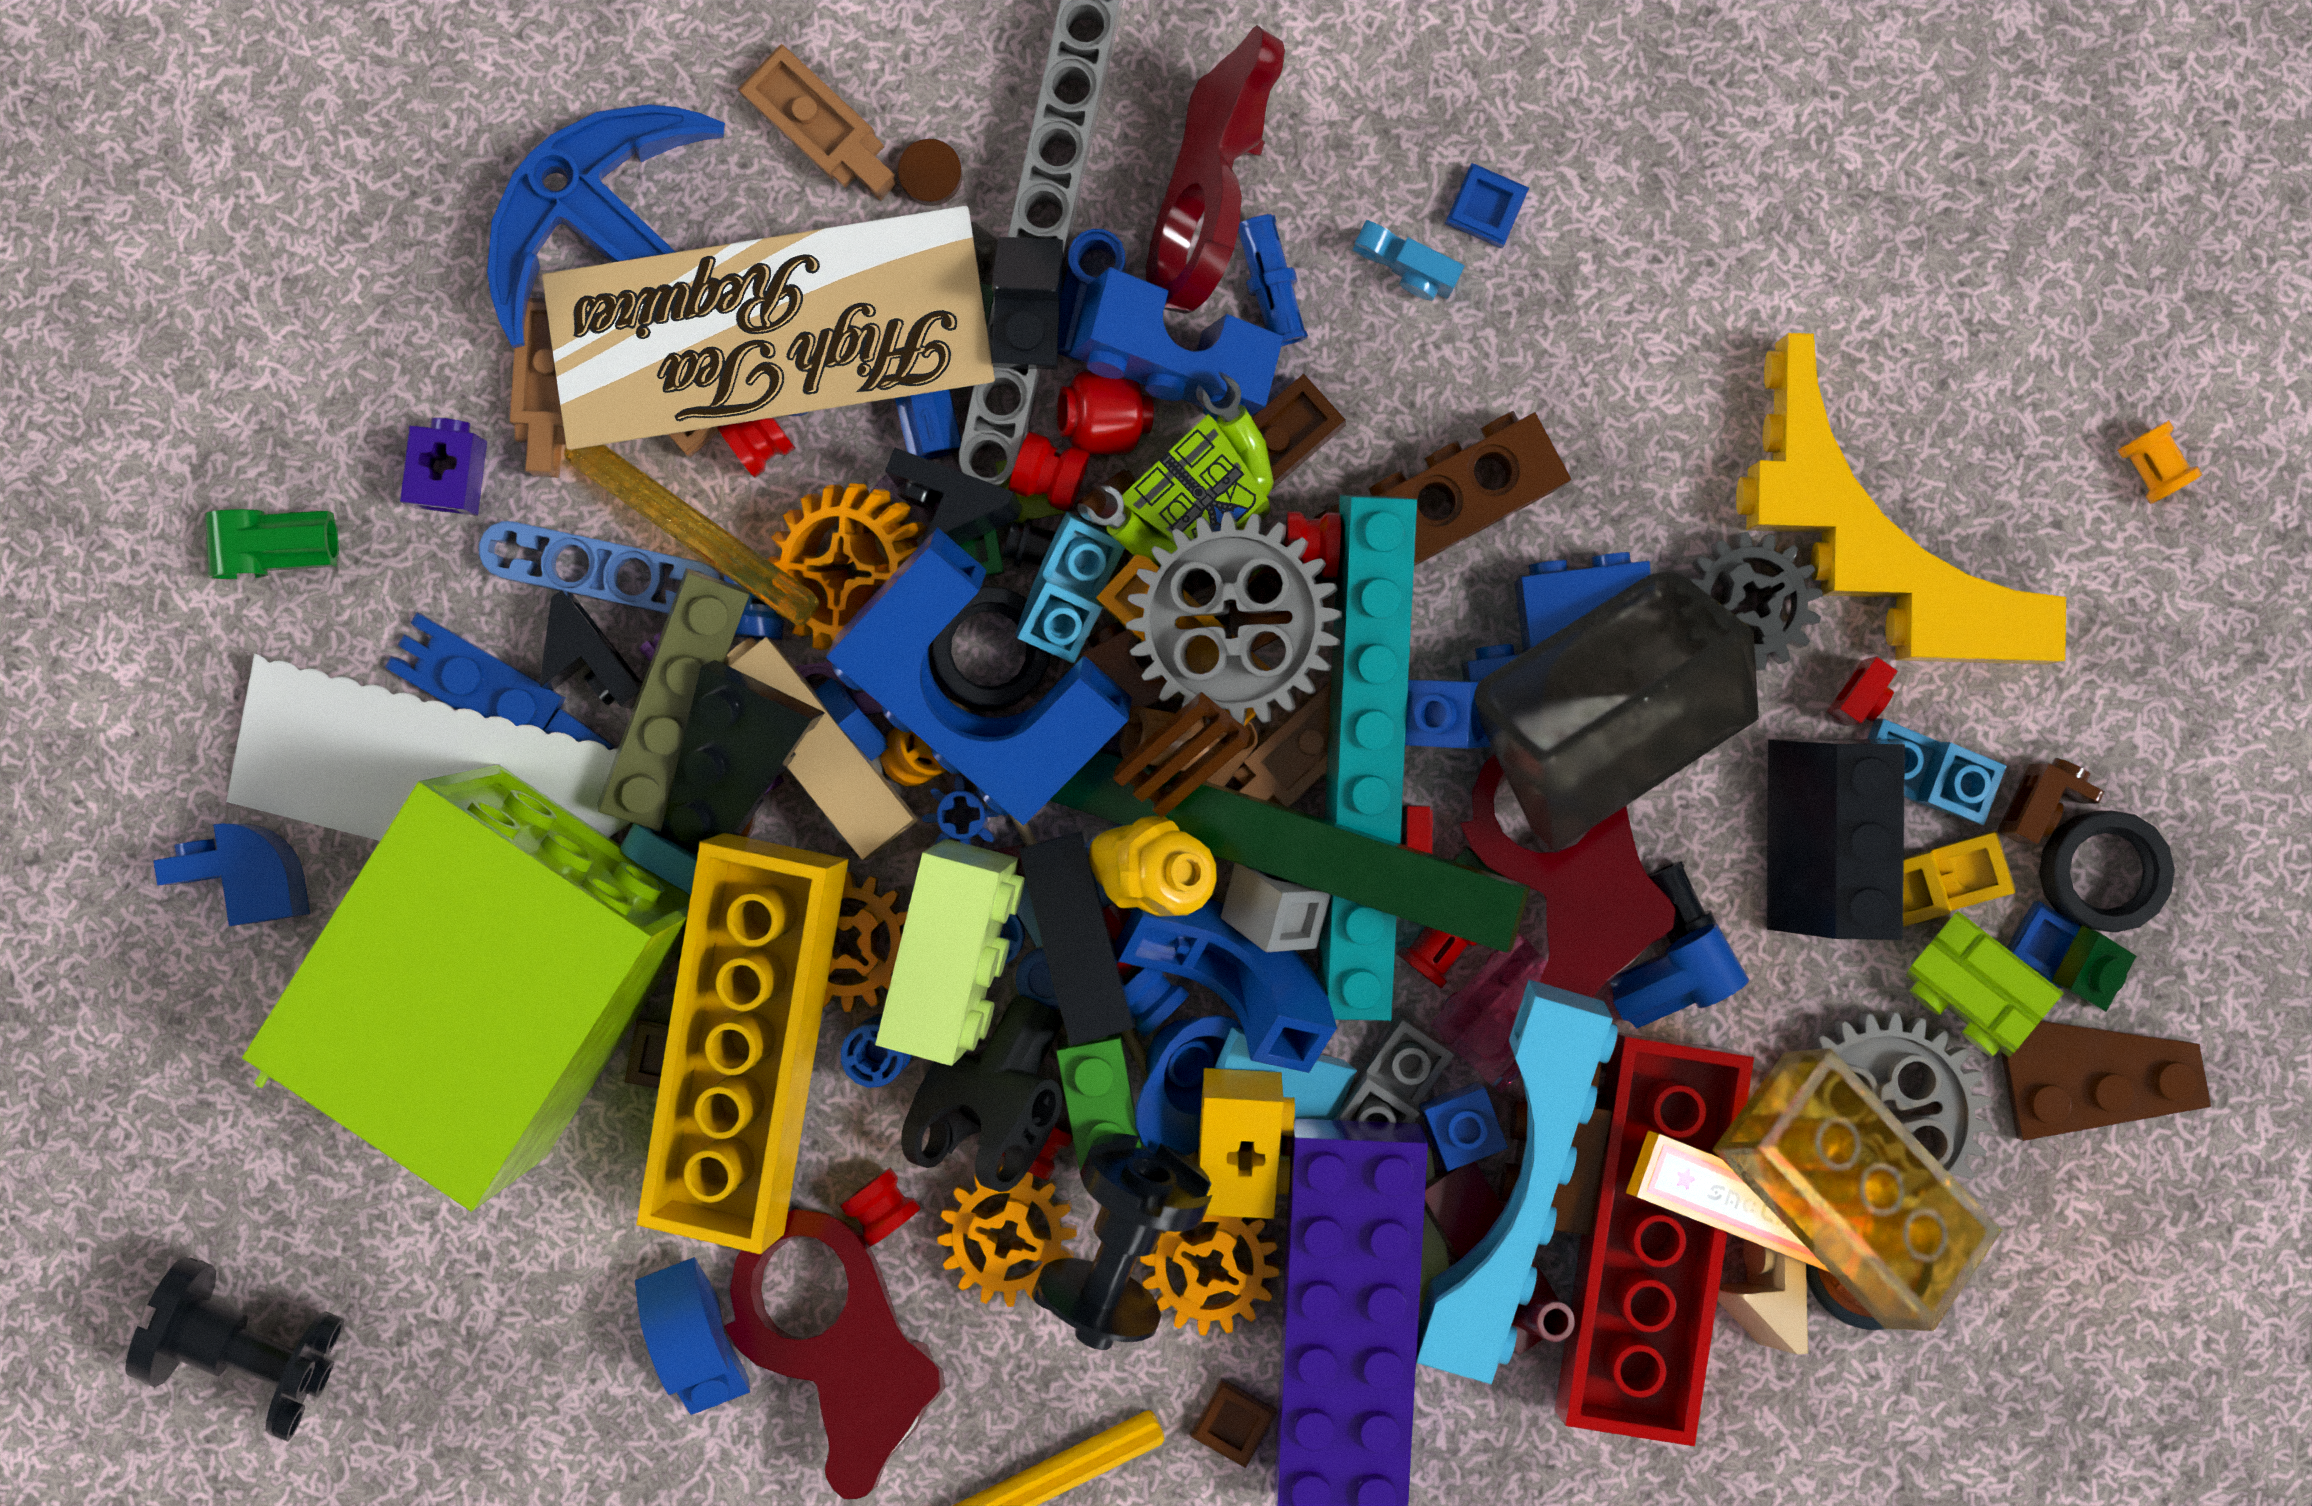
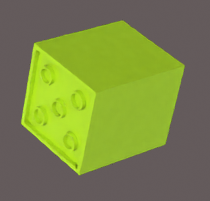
(473, 982)

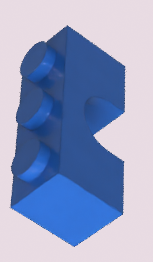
(1125, 336)

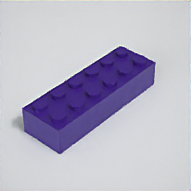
(1350, 1313)

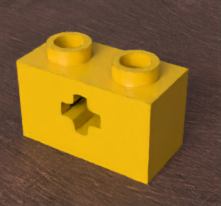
(1238, 1109)

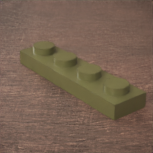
(694, 634)

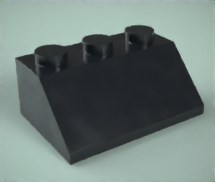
(1836, 837)

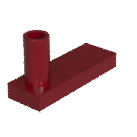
(1463, 1212)

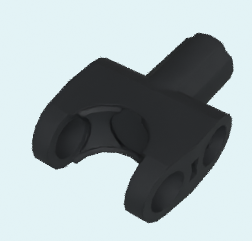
(992, 1097)

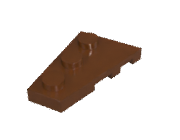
(2096, 1078)

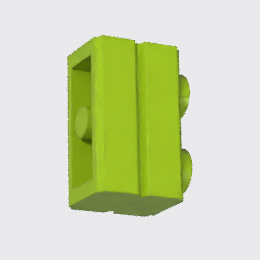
(1981, 986)

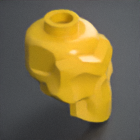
(1153, 867)

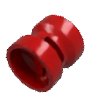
(1044, 470)

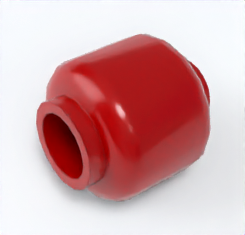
(1103, 414)

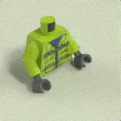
(1203, 475)

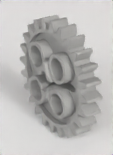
(1231, 560)
(1882, 1052)

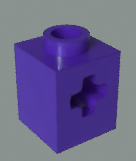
(455, 489)

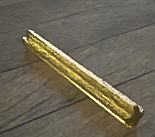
(696, 532)

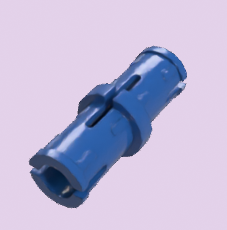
(1271, 278)

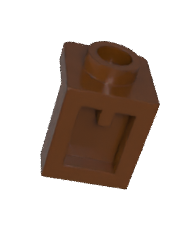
(2036, 803)

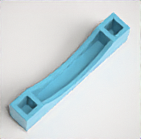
(1474, 1302)

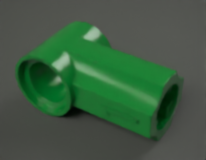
(261, 542)

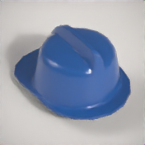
(1172, 1093)

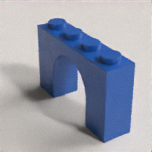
(1011, 759)

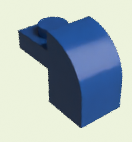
(256, 868)
(687, 1337)

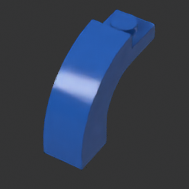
(1271, 992)

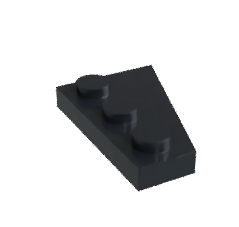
(731, 753)

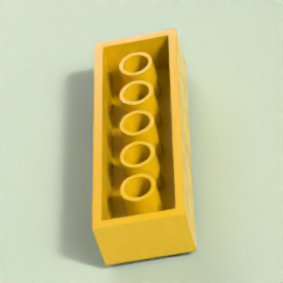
(741, 1041)

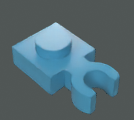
(1421, 268)

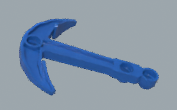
(583, 155)

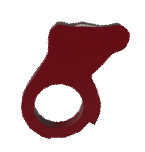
(1221, 125)
(1595, 892)
(864, 1367)

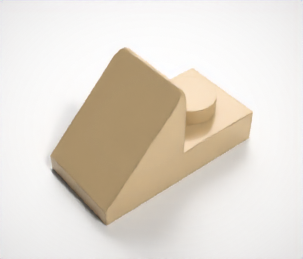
(1771, 1301)

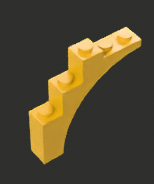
(1863, 554)

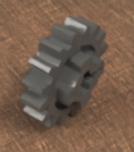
(1739, 576)

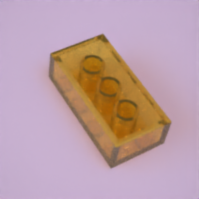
(1858, 1190)

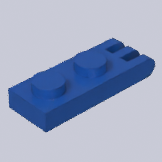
(473, 677)

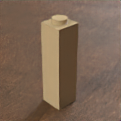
(828, 761)

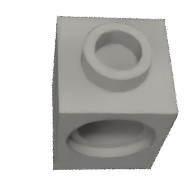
(1274, 910)

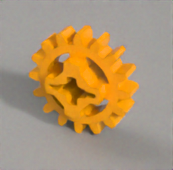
(867, 921)
(978, 1224)
(1196, 1289)

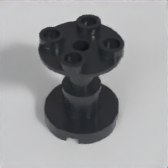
(1138, 1200)
(212, 1337)

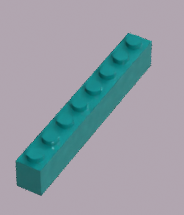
(1367, 735)

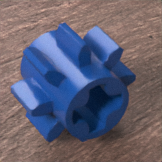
(949, 802)

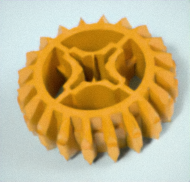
(852, 544)

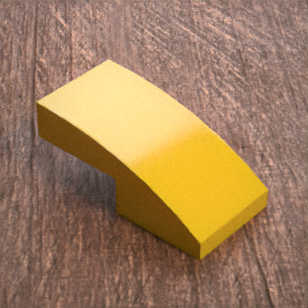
(1955, 877)

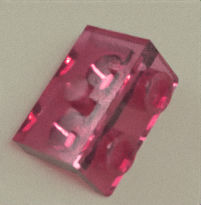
(1483, 1013)

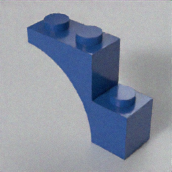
(1555, 599)

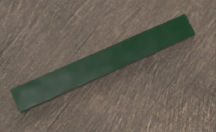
(1318, 854)

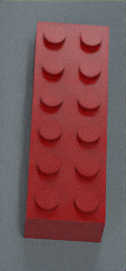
(1646, 1272)

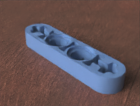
(603, 570)

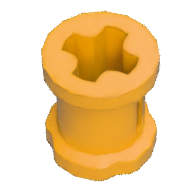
(2159, 462)

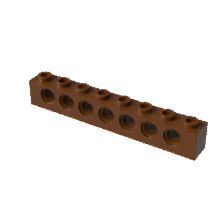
(1531, 473)

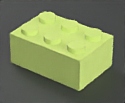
(950, 952)

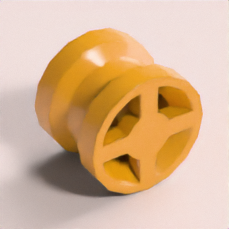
(904, 765)

